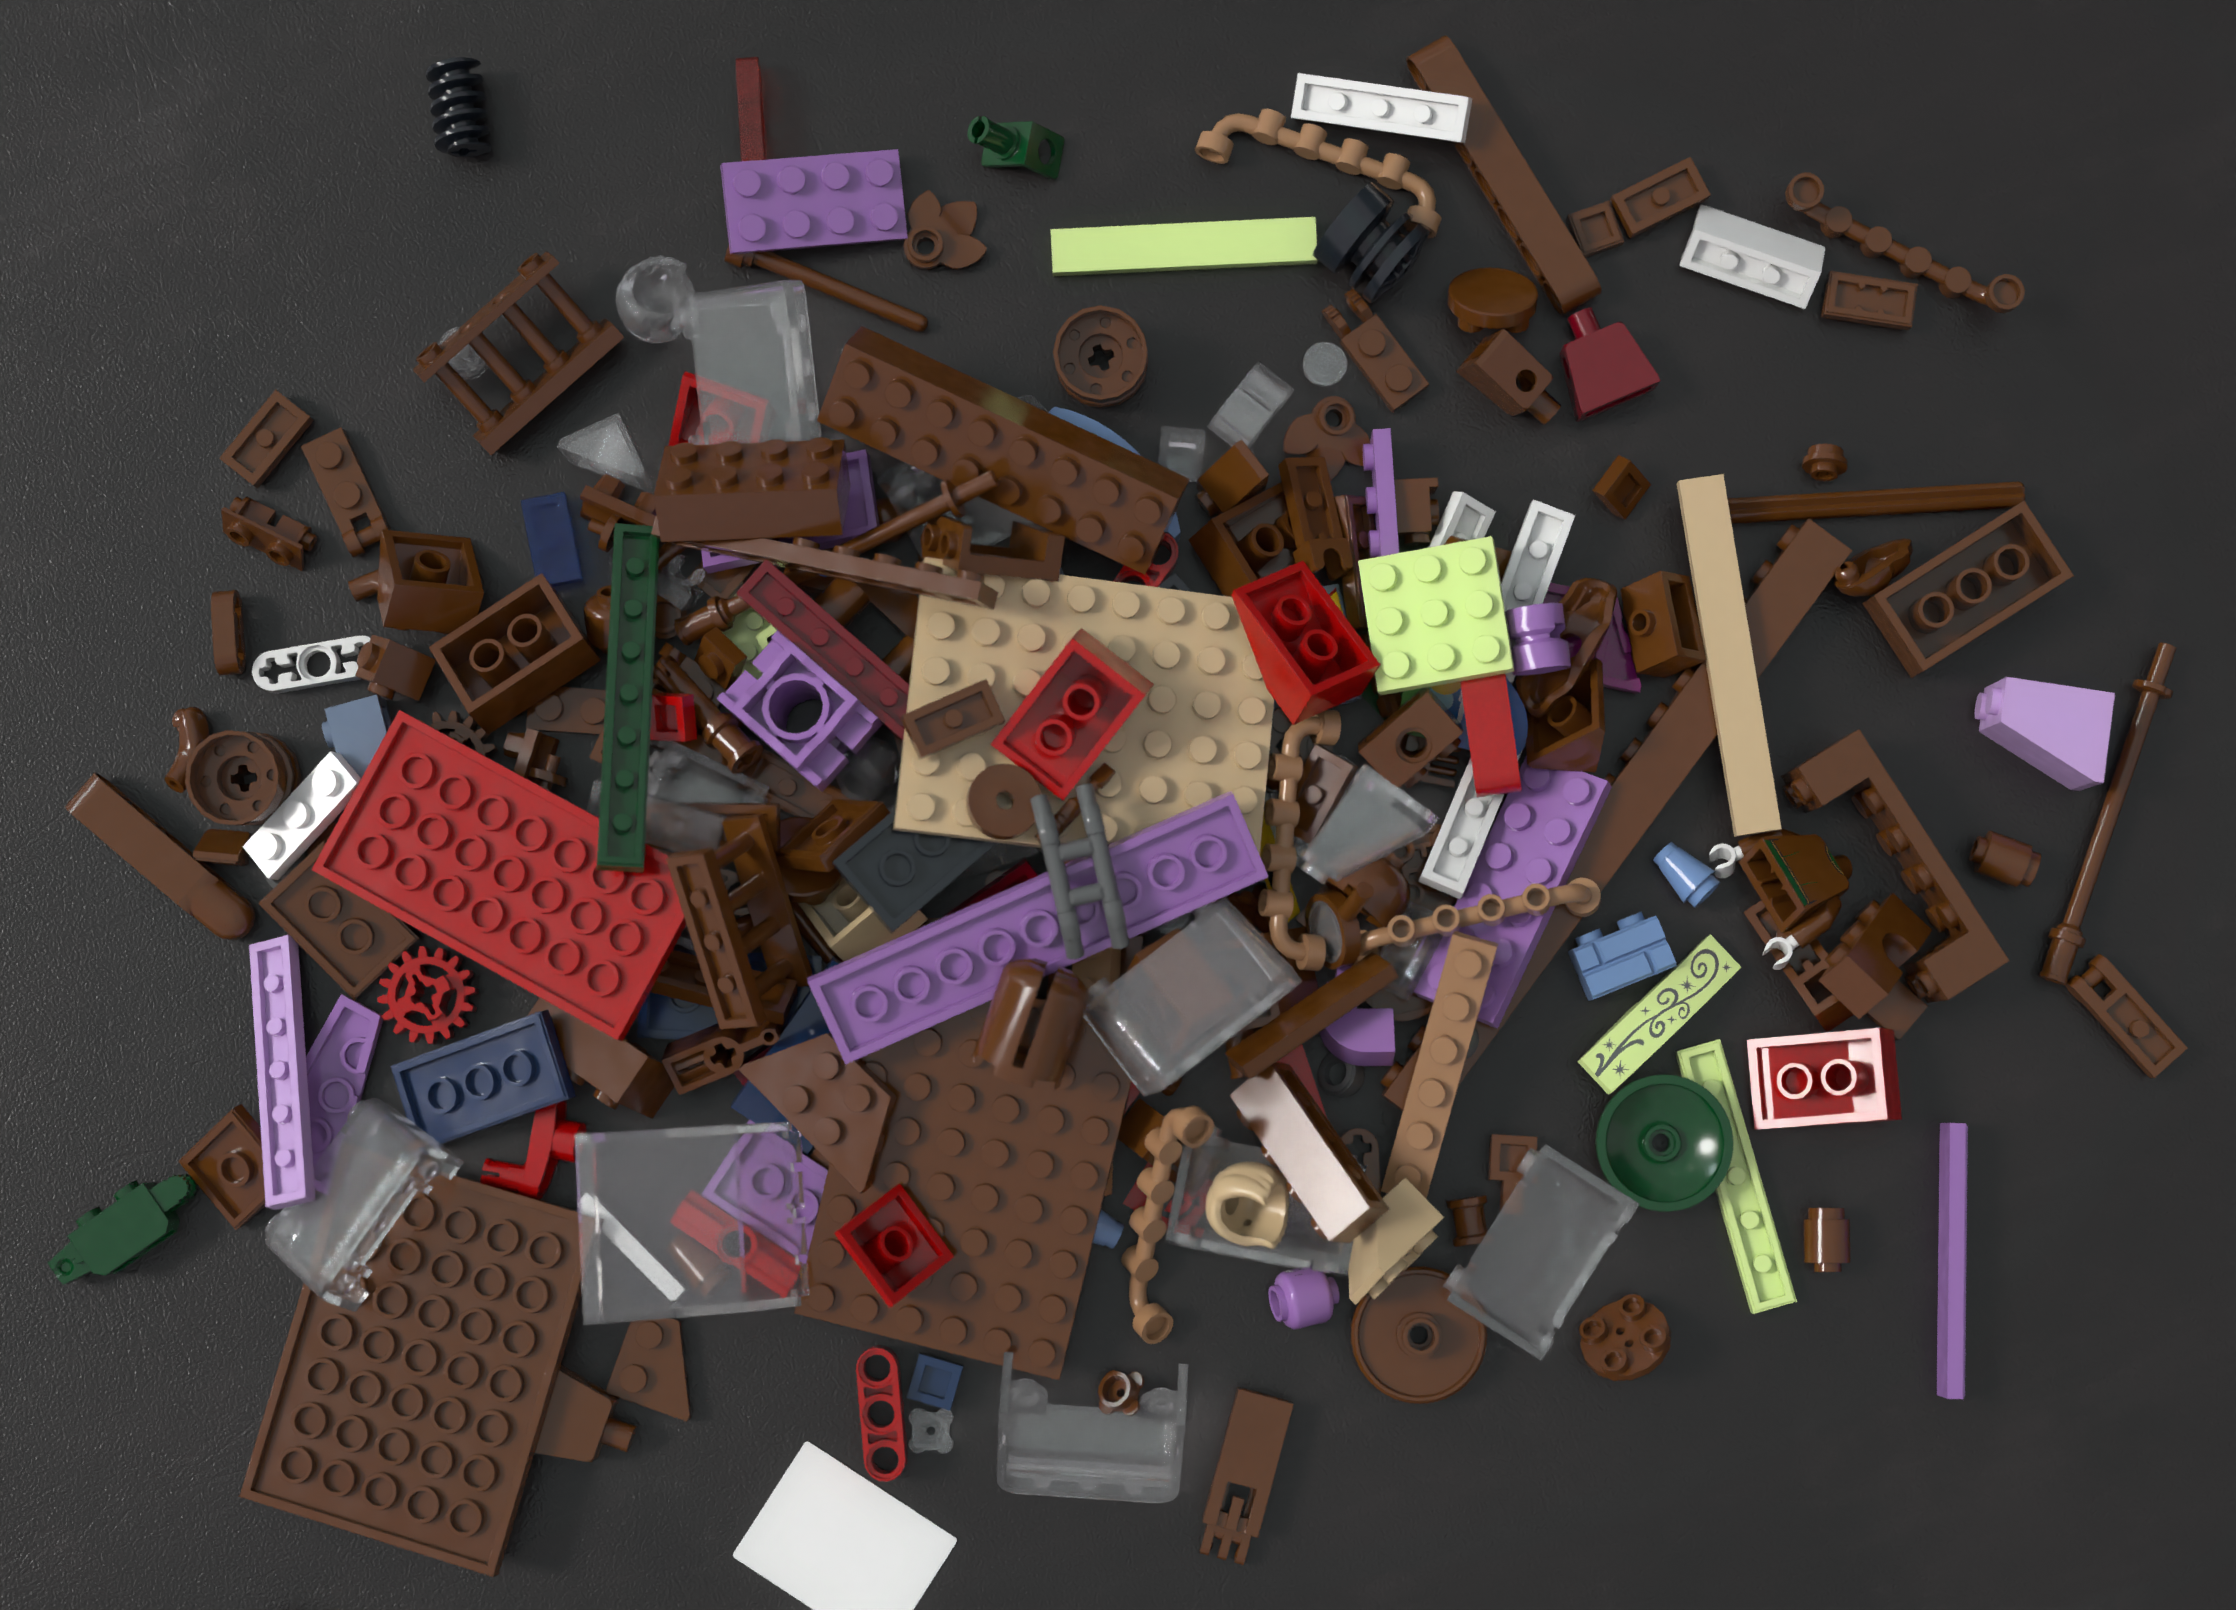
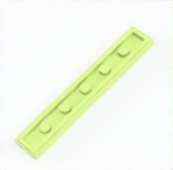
(1183, 246)
(1742, 1190)

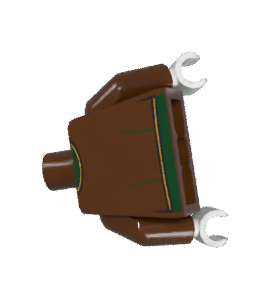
(1794, 880)

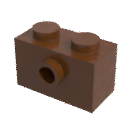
(1662, 624)

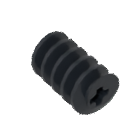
(455, 107)

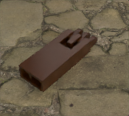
(1247, 1459)

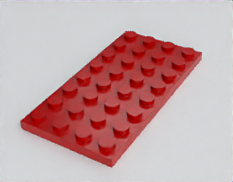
(504, 876)

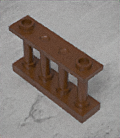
(527, 396)
(714, 927)

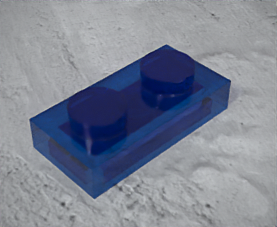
(552, 538)

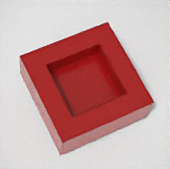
(673, 717)

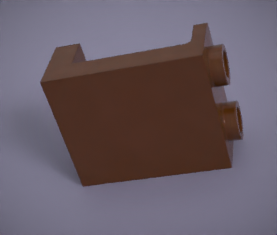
(1031, 552)

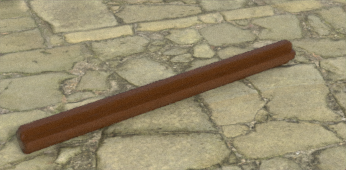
(1876, 502)

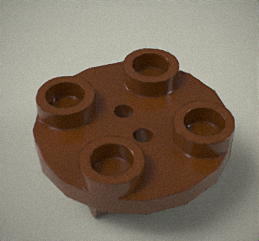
(1609, 1352)

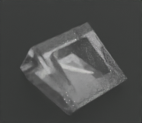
(1182, 451)

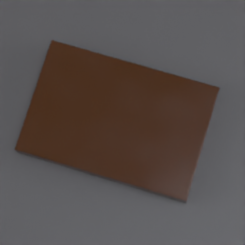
(337, 927)

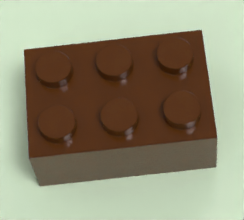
(514, 654)

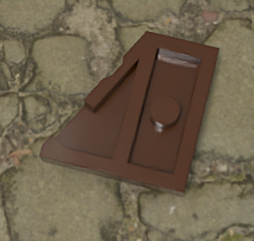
(653, 1368)

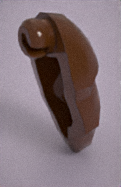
(1873, 568)

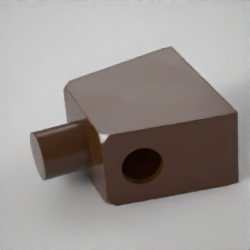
(1494, 372)
(581, 1420)

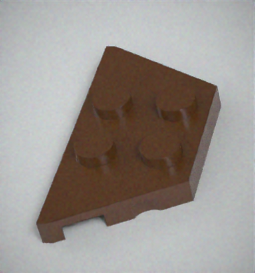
(828, 1102)

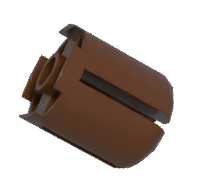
(1008, 1017)

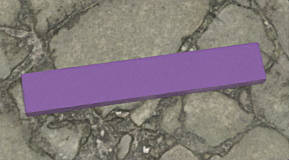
(1952, 1260)

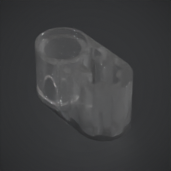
(1251, 406)

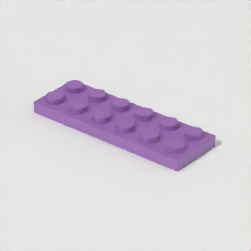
(1529, 843)

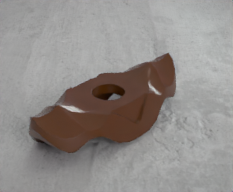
(1587, 615)

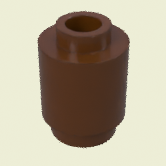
(2004, 859)
(1827, 1239)

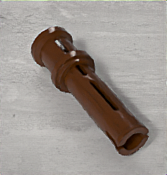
(718, 728)

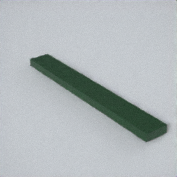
(628, 699)

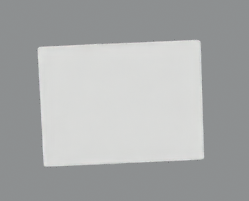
(842, 1540)

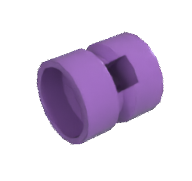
(1538, 639)

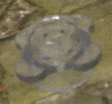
(922, 1440)

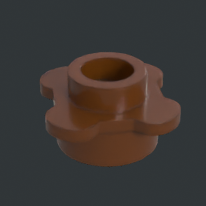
(1111, 1387)

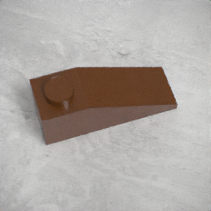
(1803, 970)

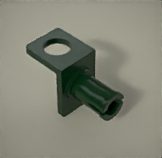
(1016, 145)

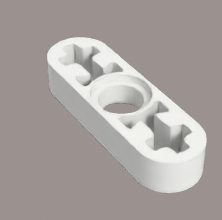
(283, 658)

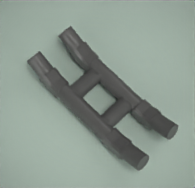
(1055, 856)

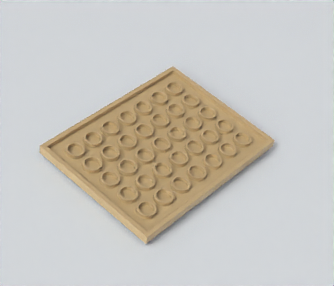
(1184, 743)

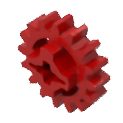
(410, 1004)

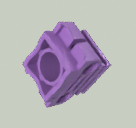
(786, 681)

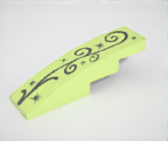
(1659, 1014)

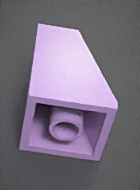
(2050, 727)

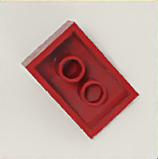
(1303, 642)
(1072, 714)
(1824, 1079)

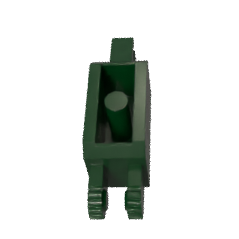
(125, 1230)

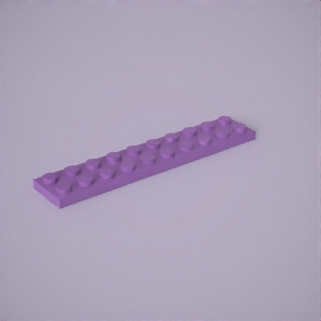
(962, 956)

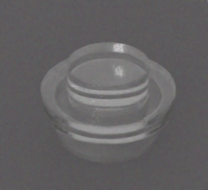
(1324, 364)

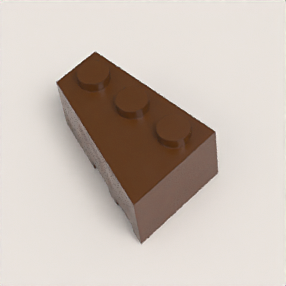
(617, 1069)

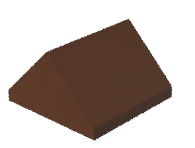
(1573, 730)

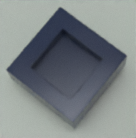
(935, 1381)

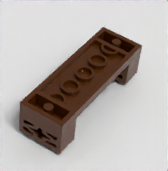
(1970, 948)

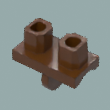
(604, 508)
(535, 757)

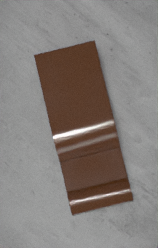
(699, 1060)

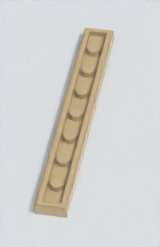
(1728, 655)

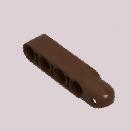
(161, 858)

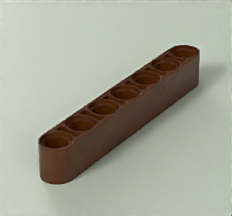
(1509, 182)

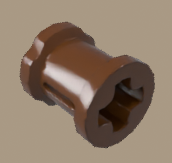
(1468, 1219)

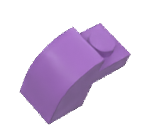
(1362, 1036)

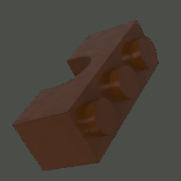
(1871, 952)

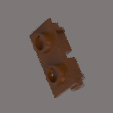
(249, 524)

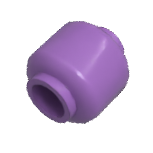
(1303, 1297)

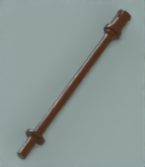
(722, 612)
(2068, 935)

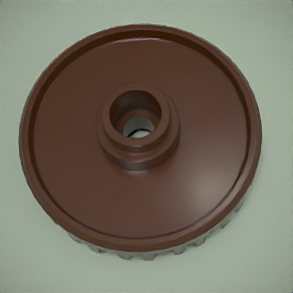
(1410, 1369)

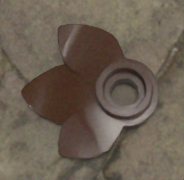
(947, 229)
(1315, 438)

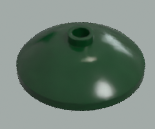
(1696, 1135)

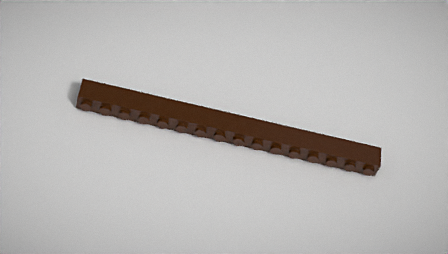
(1666, 755)

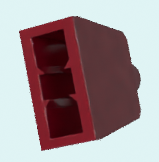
(1603, 366)

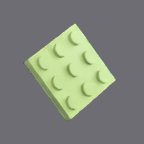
(1436, 615)

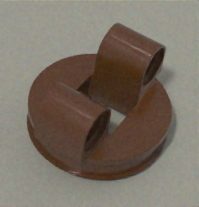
(848, 599)

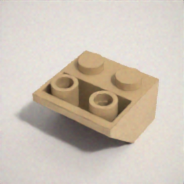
(1391, 1242)

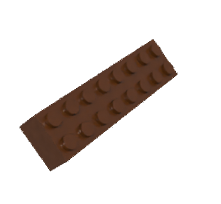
(966, 428)

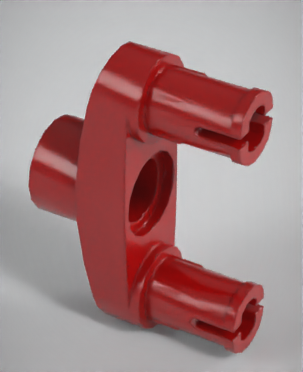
(550, 1141)

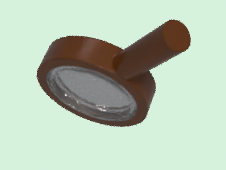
(1337, 921)

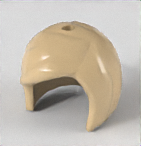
(1249, 1204)

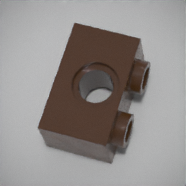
(1420, 714)

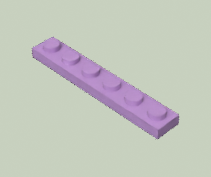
(282, 1073)

